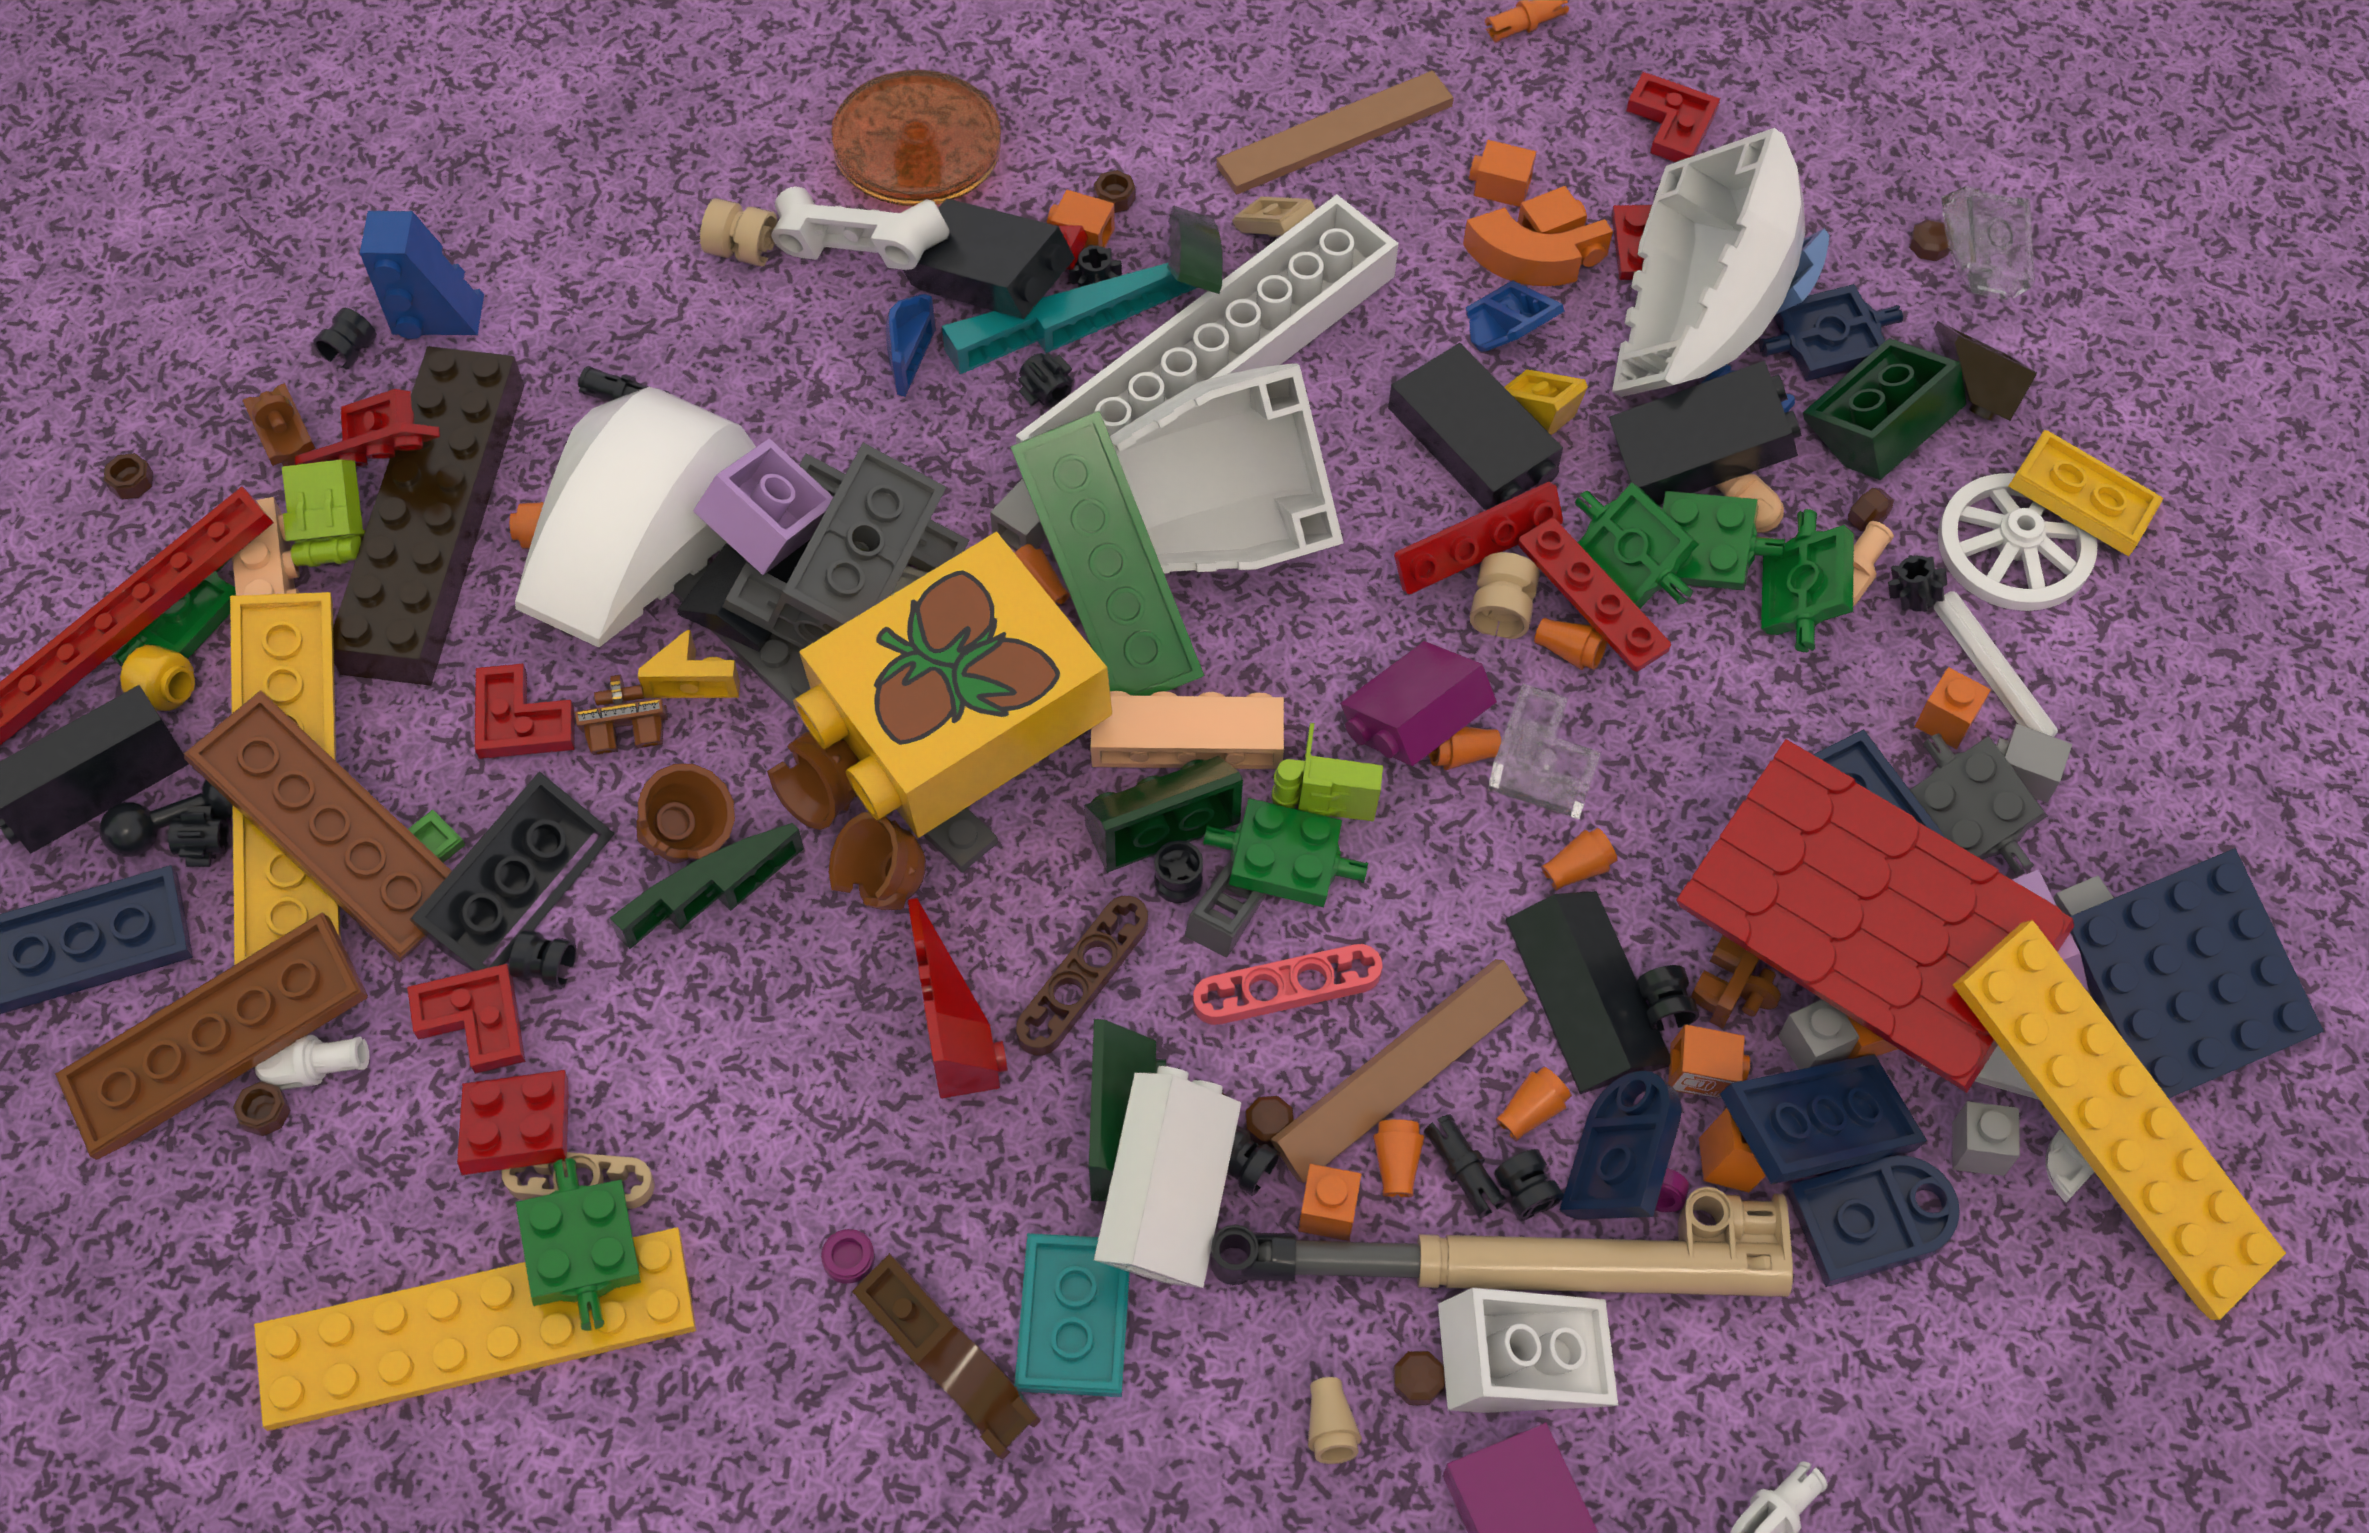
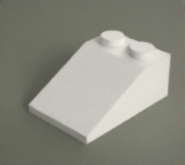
(1525, 1352)

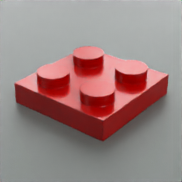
(513, 1122)

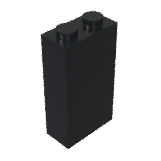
(992, 259)
(1475, 427)
(1707, 433)
(85, 770)

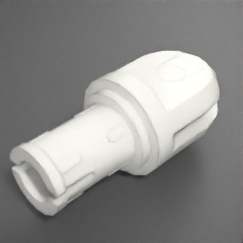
(310, 1060)
(1780, 1509)

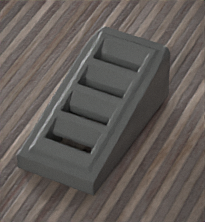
(1216, 929)

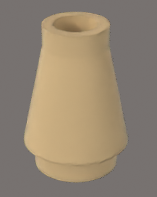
(1332, 1424)

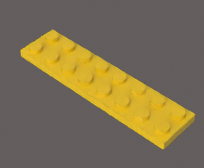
(288, 654)
(2119, 1120)
(456, 1336)

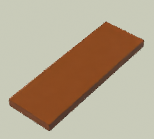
(321, 820)
(210, 1036)

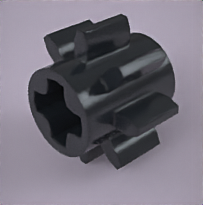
(1094, 266)
(1045, 379)
(1917, 583)
(198, 836)

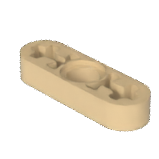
(617, 1167)

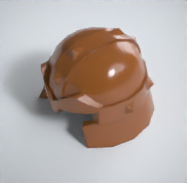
(818, 783)
(684, 813)
(879, 859)

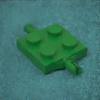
(1725, 538)
(1637, 544)
(1809, 581)
(187, 621)
(1285, 852)
(577, 1243)

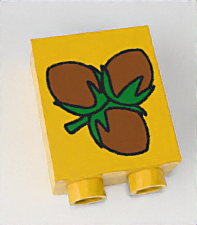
(952, 686)

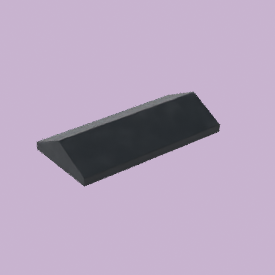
(707, 597)
(509, 873)
(1587, 989)

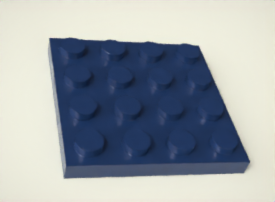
(2194, 974)

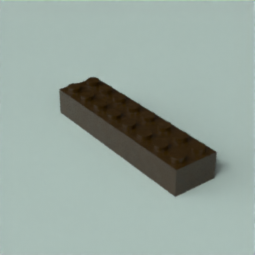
(427, 519)

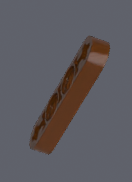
(1077, 972)

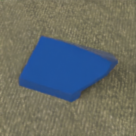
(1509, 315)
(908, 335)

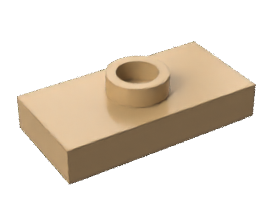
(1273, 215)

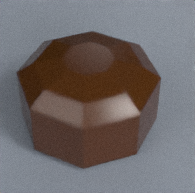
(1116, 188)
(1929, 240)
(128, 476)
(1871, 506)
(261, 1108)
(1267, 1118)
(1418, 1378)

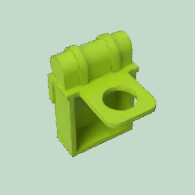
(322, 512)
(1328, 785)

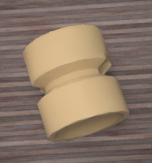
(733, 231)
(1505, 595)

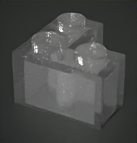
(1537, 764)

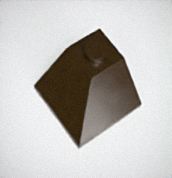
(1991, 378)

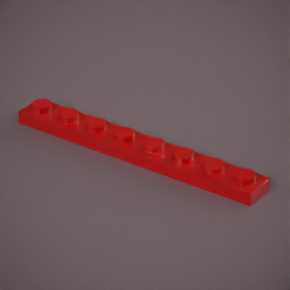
(129, 609)

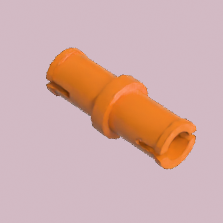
(1524, 17)

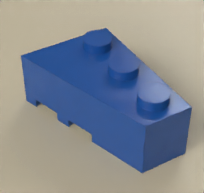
(415, 280)

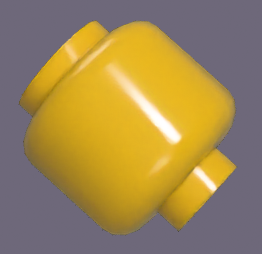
(162, 675)

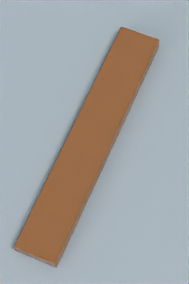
(1334, 132)
(1399, 1070)

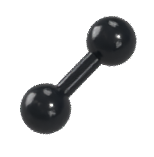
(133, 829)

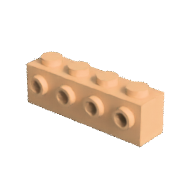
(266, 561)
(1178, 729)

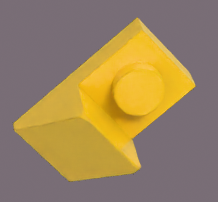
(1548, 397)
(678, 675)

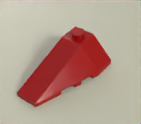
(957, 1028)

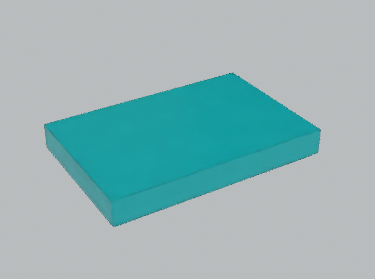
(1071, 1319)

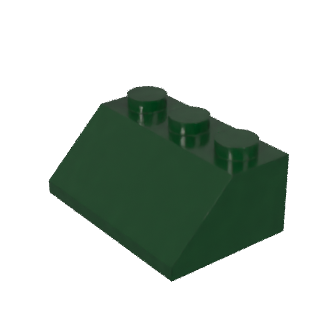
(1887, 407)
(1163, 810)
(1115, 1060)

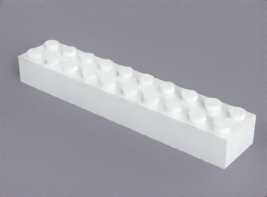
(1255, 322)

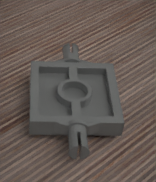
(1979, 801)

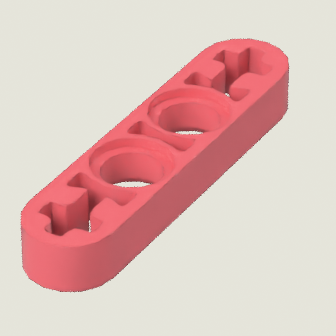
(1284, 977)

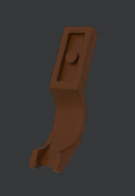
(946, 1354)

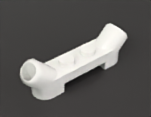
(897, 237)

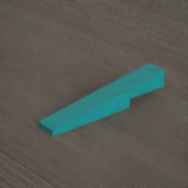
(1059, 317)

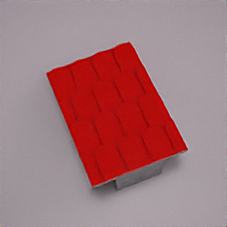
(1864, 908)

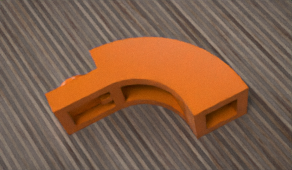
(1531, 256)

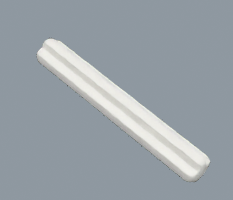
(1993, 665)

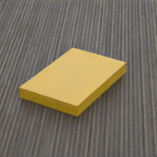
(2086, 492)

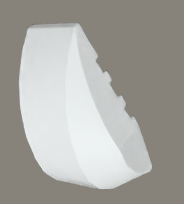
(1714, 262)
(1231, 473)
(623, 514)

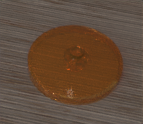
(916, 137)

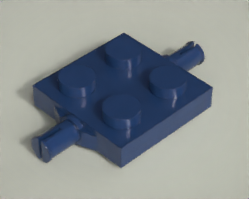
(1830, 331)

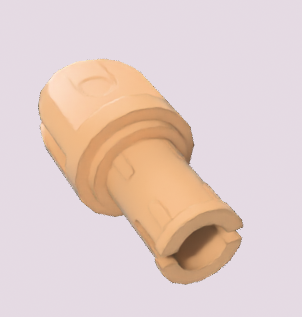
(1769, 504)
(1866, 553)

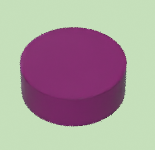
(1673, 1192)
(848, 1256)

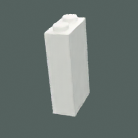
(1168, 1178)

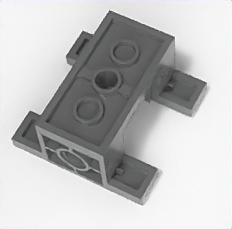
(834, 580)

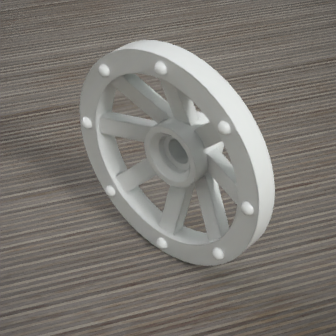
(2017, 537)

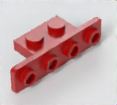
(374, 430)
(1475, 538)
(1594, 594)

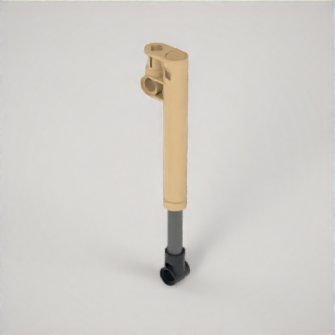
(1736, 1257)

